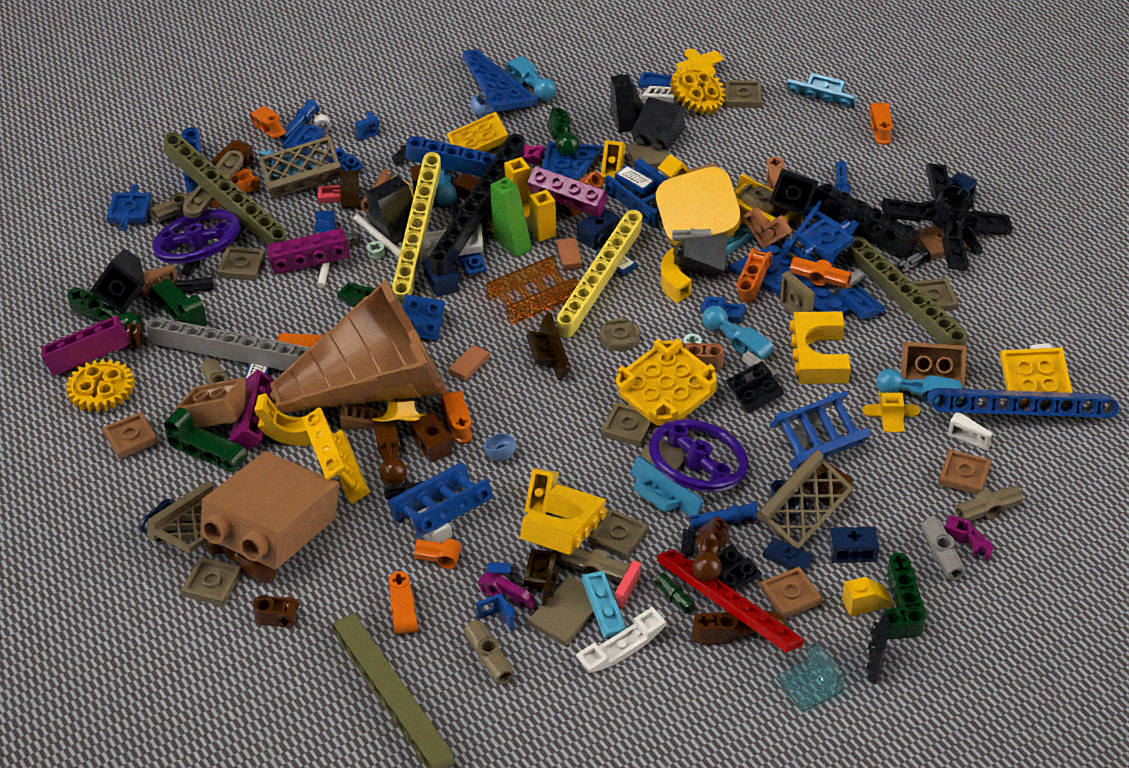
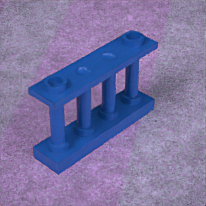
(629, 197)
(789, 245)
(837, 442)
(434, 489)

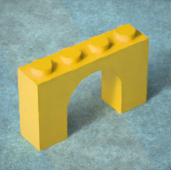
(537, 207)
(811, 365)
(561, 534)

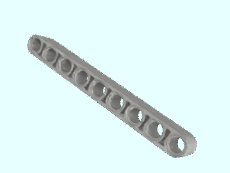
(223, 343)

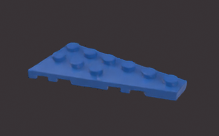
(498, 86)
(571, 166)
(823, 299)

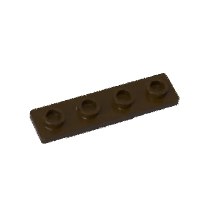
(548, 348)
(542, 571)

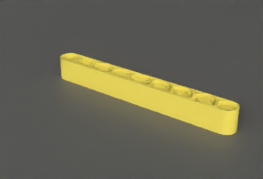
(426, 185)
(599, 274)

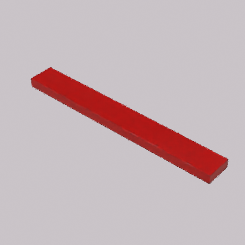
(733, 602)

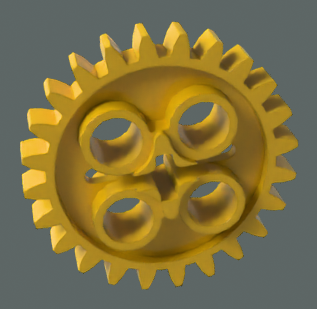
(697, 89)
(100, 385)

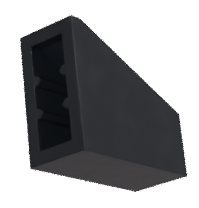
(702, 254)

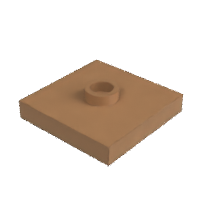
(931, 240)
(130, 435)
(964, 472)
(791, 592)

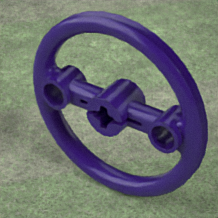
(196, 236)
(698, 455)

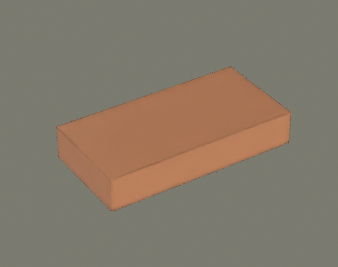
(569, 253)
(469, 363)

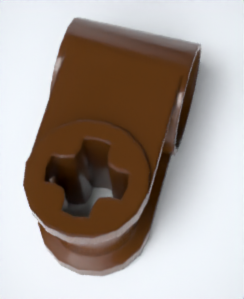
(274, 611)

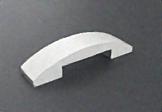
(624, 644)

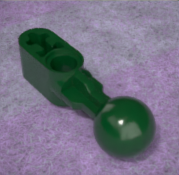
(558, 126)
(83, 302)

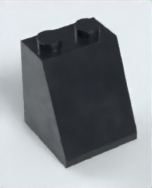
(659, 124)
(793, 191)
(390, 208)
(120, 281)

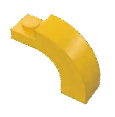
(673, 281)
(280, 426)

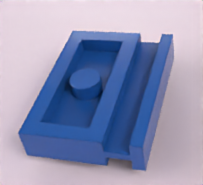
(303, 134)
(861, 302)

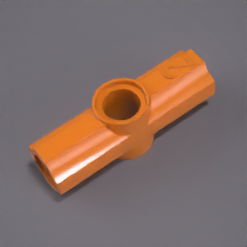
(820, 272)

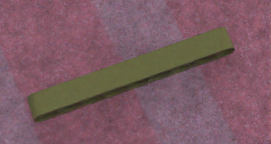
(223, 189)
(906, 294)
(392, 693)

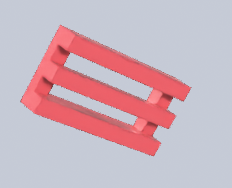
(329, 194)
(627, 584)

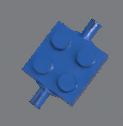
(129, 207)
(825, 238)

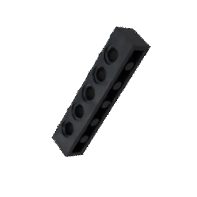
(869, 227)

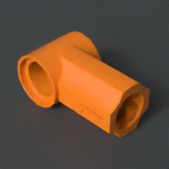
(444, 553)

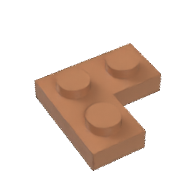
(765, 231)

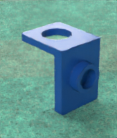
(499, 605)

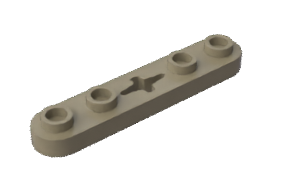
(200, 198)

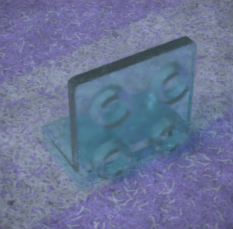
(812, 680)

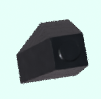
(624, 102)

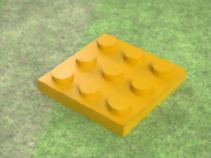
(480, 134)
(1036, 371)

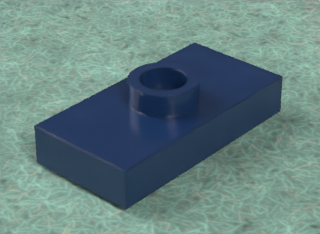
(787, 555)

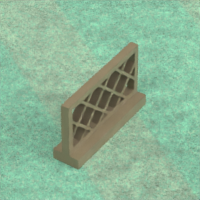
(304, 178)
(795, 483)
(176, 513)

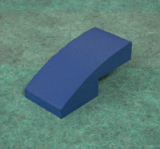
(734, 311)

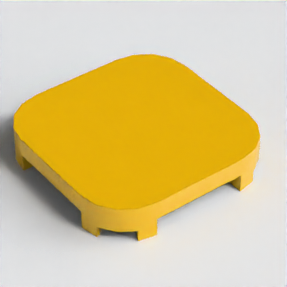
(699, 201)
(666, 382)

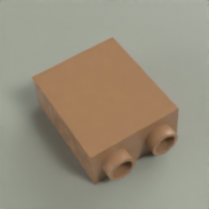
(269, 509)

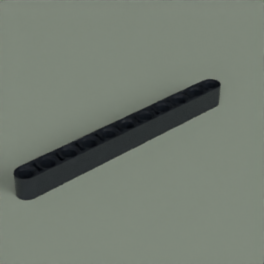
(474, 208)

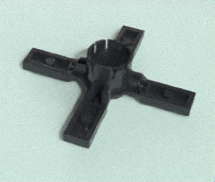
(951, 224)

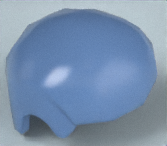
(480, 106)
(499, 447)

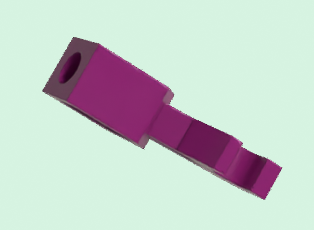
(964, 532)
(497, 583)

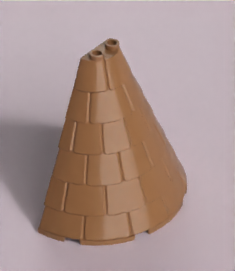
(361, 360)

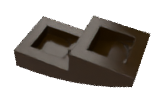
(349, 189)

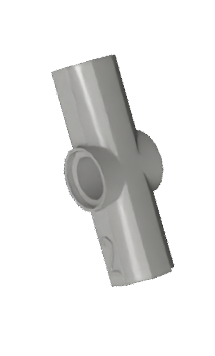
(943, 549)

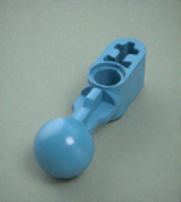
(525, 72)
(446, 193)
(742, 338)
(892, 382)

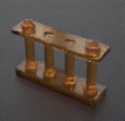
(533, 303)

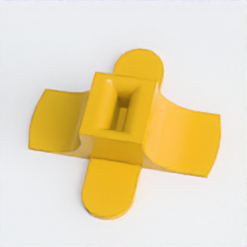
(706, 60)
(400, 409)
(892, 411)

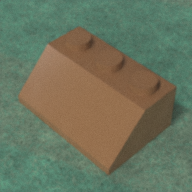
(930, 359)
(216, 402)

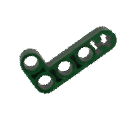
(177, 304)
(202, 444)
(909, 615)

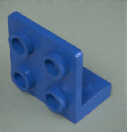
(425, 315)

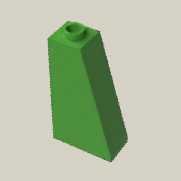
(509, 218)

